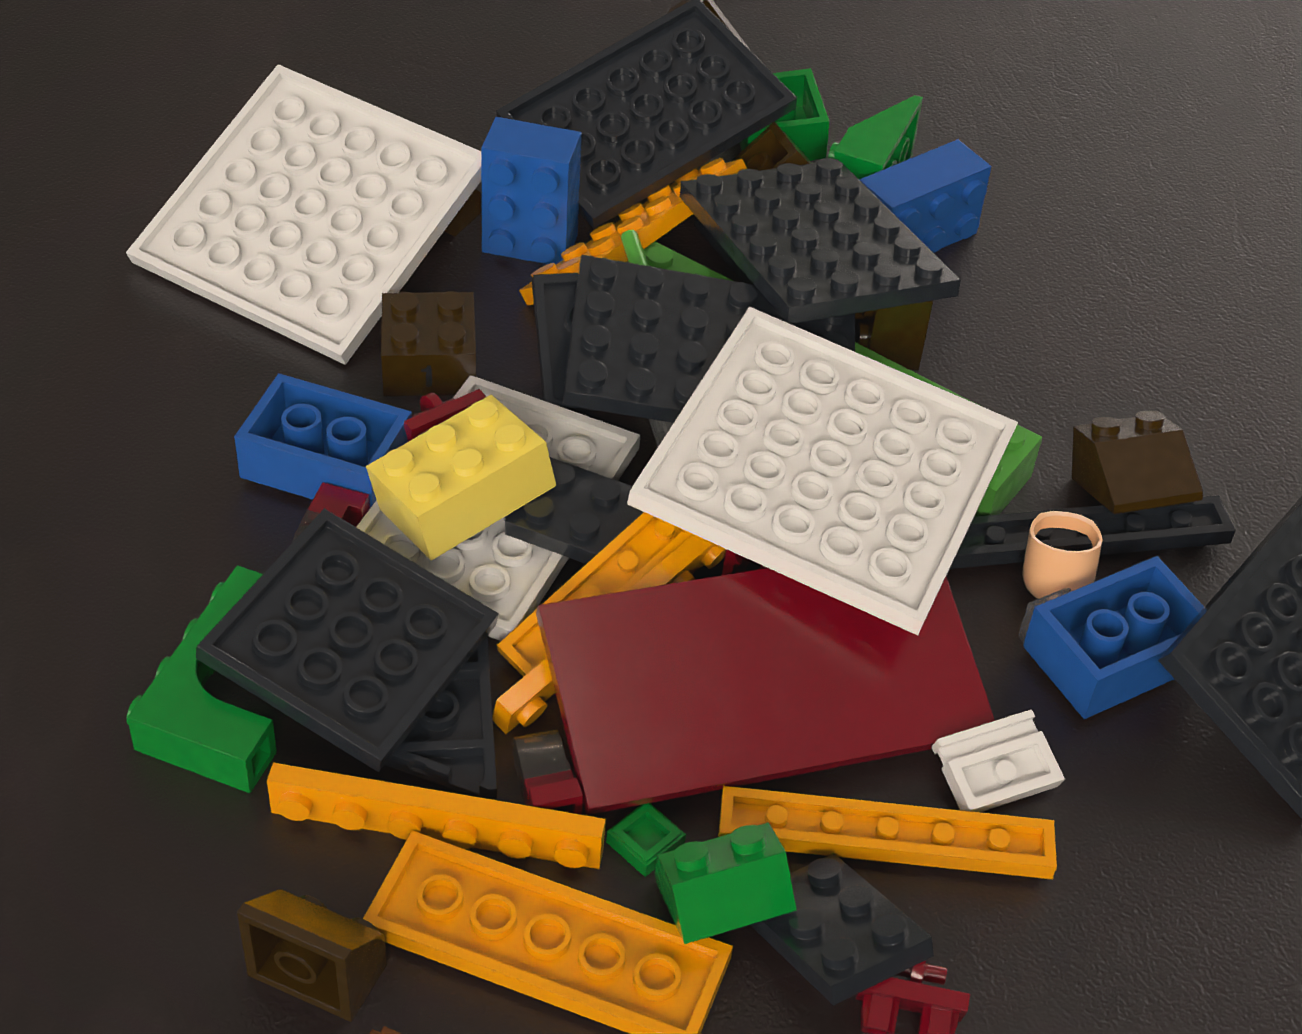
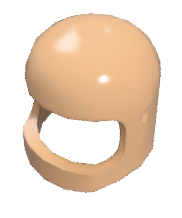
(1055, 569)

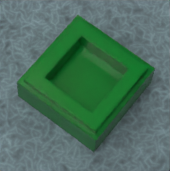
(643, 837)

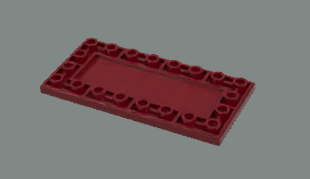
(747, 685)

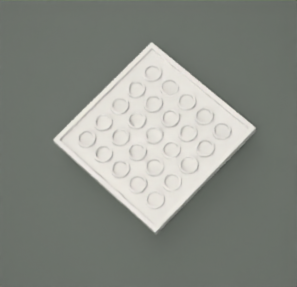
(309, 212)
(826, 468)

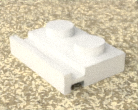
(998, 763)

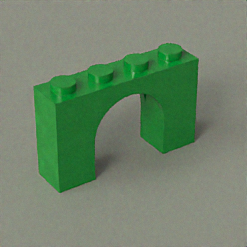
(189, 726)

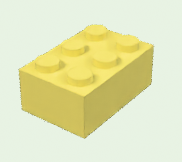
(461, 476)

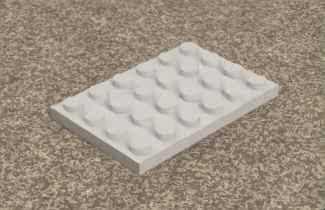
(494, 566)

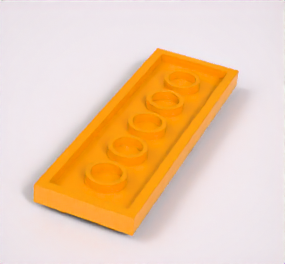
(650, 220)
(547, 940)

